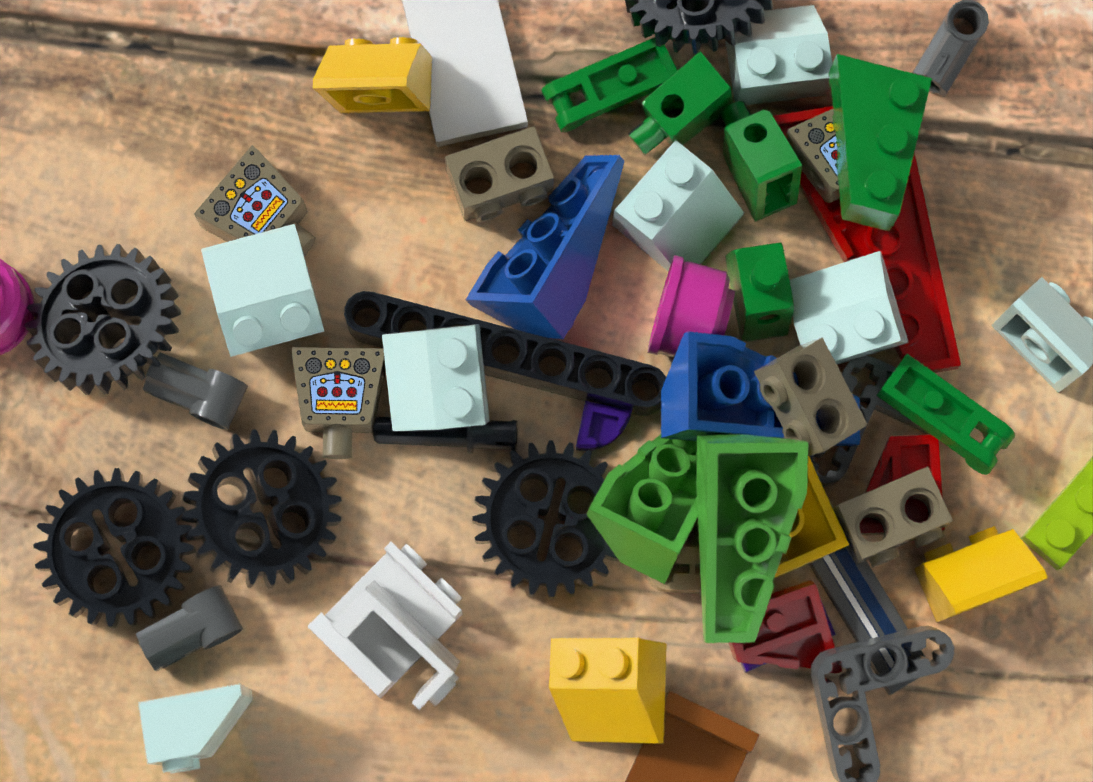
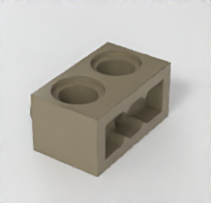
(493, 162)
(819, 393)
(887, 506)

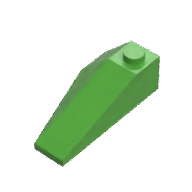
(649, 506)
(745, 516)

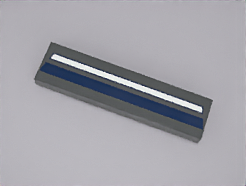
(862, 605)

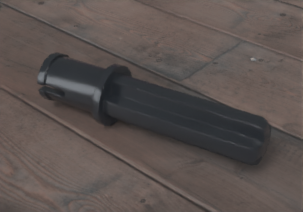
(490, 436)

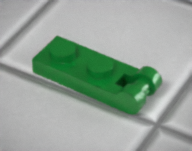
(609, 83)
(946, 414)

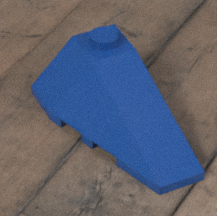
(551, 266)
(717, 392)

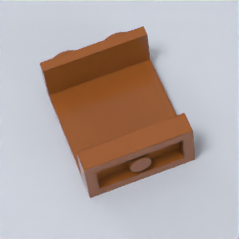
(695, 746)

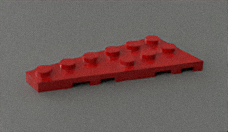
(908, 257)

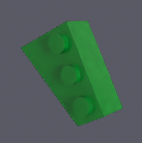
(876, 136)

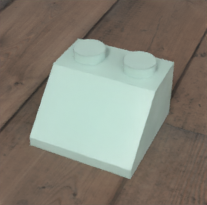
(782, 58)
(677, 209)
(262, 290)
(849, 308)
(1049, 333)
(436, 378)
(190, 725)

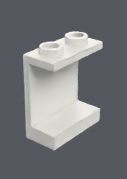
(378, 600)
(374, 648)

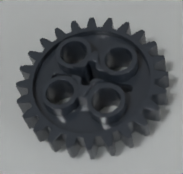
(696, 20)
(91, 356)
(303, 495)
(509, 509)
(76, 570)

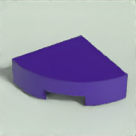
(600, 425)

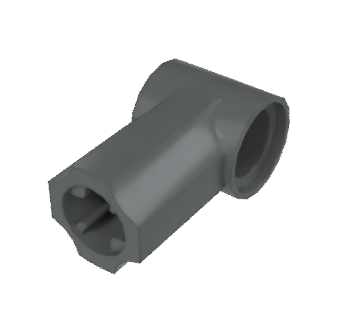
(950, 48)
(207, 395)
(201, 622)

